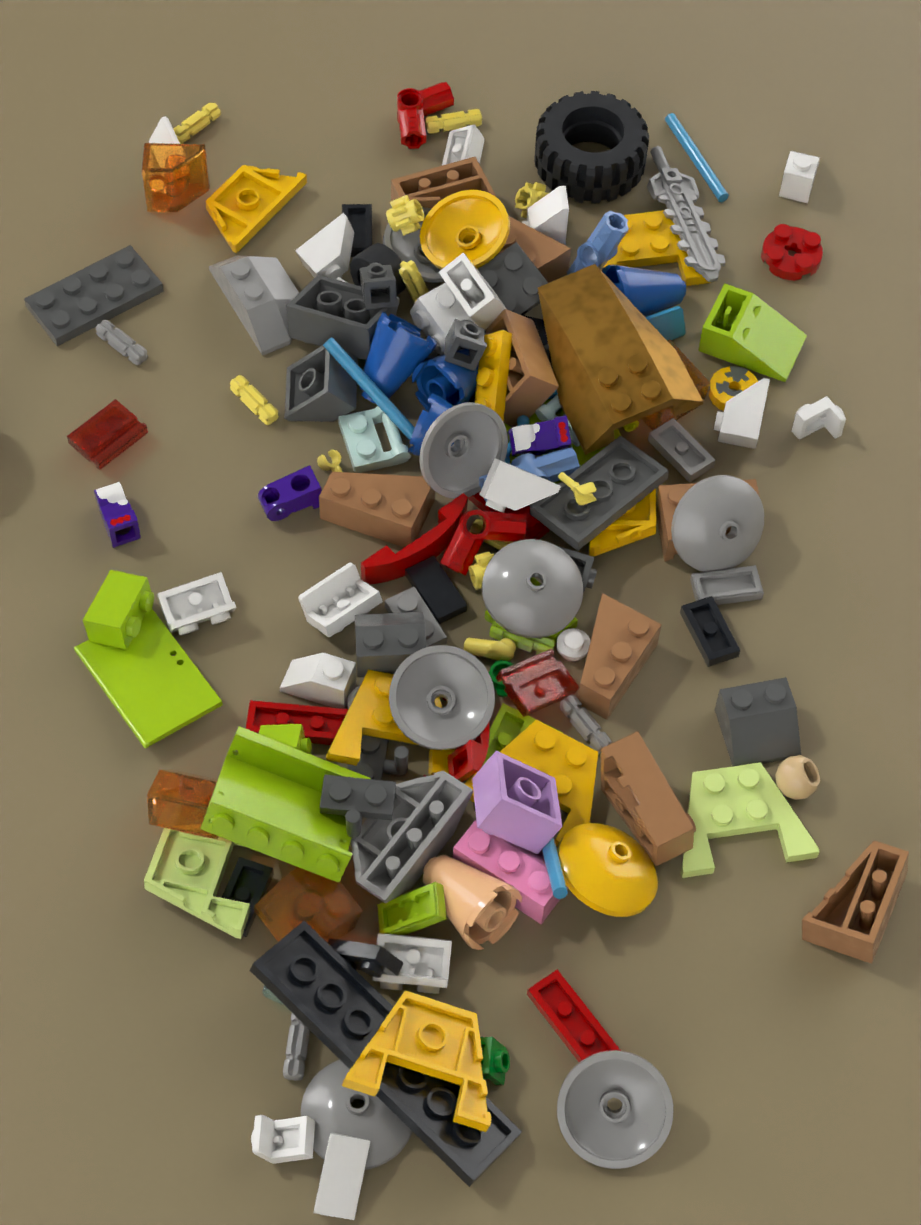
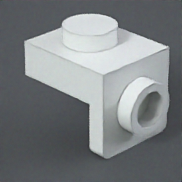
(819, 415)
(283, 1139)

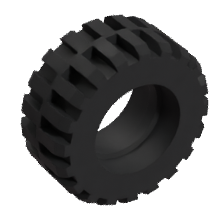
(596, 120)

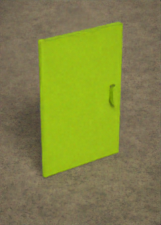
(148, 684)

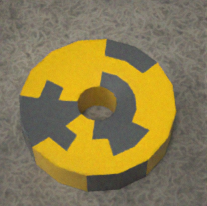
(728, 379)

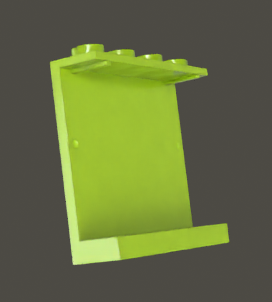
(272, 805)

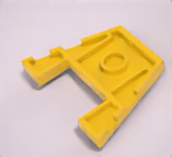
(653, 243)
(372, 717)
(565, 760)
(432, 1041)

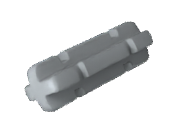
(121, 342)
(584, 723)
(296, 1050)

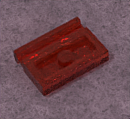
(107, 434)
(537, 682)

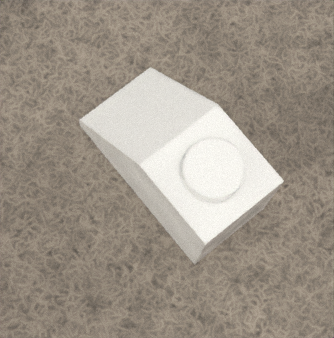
(799, 176)
(550, 215)
(329, 249)
(472, 291)
(743, 416)
(514, 487)
(321, 679)

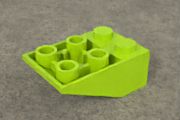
(751, 334)

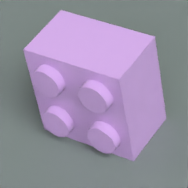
(516, 802)

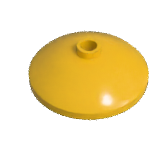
(462, 219)
(607, 869)

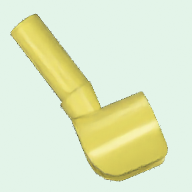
(325, 465)
(582, 493)

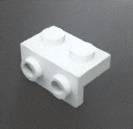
(436, 313)
(337, 600)
(196, 603)
(424, 962)

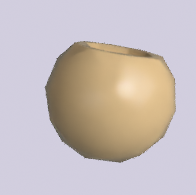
(797, 777)

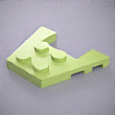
(738, 803)
(188, 875)

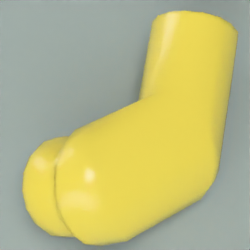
(491, 649)

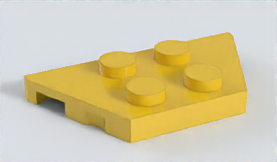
(250, 202)
(630, 527)

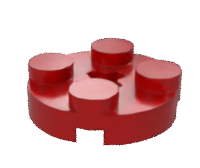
(796, 239)

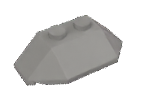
(259, 295)
(393, 853)

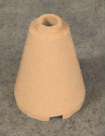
(473, 900)

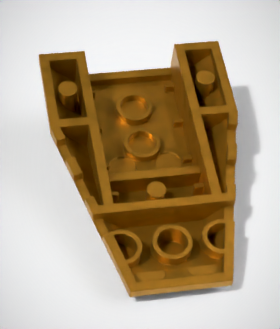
(608, 358)

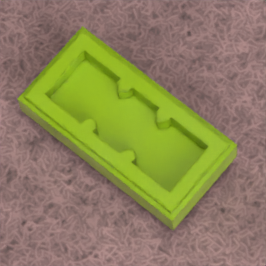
(412, 910)

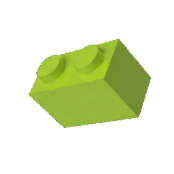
(118, 609)

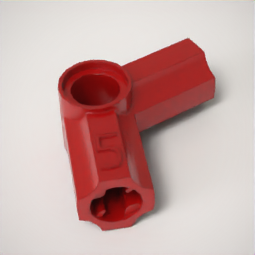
(414, 105)
(496, 527)

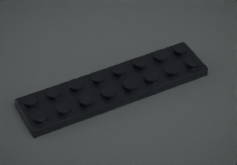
(345, 1017)

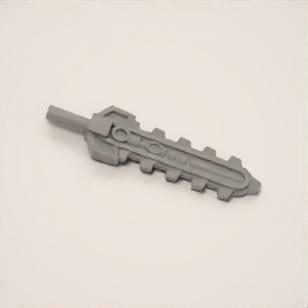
(679, 195)

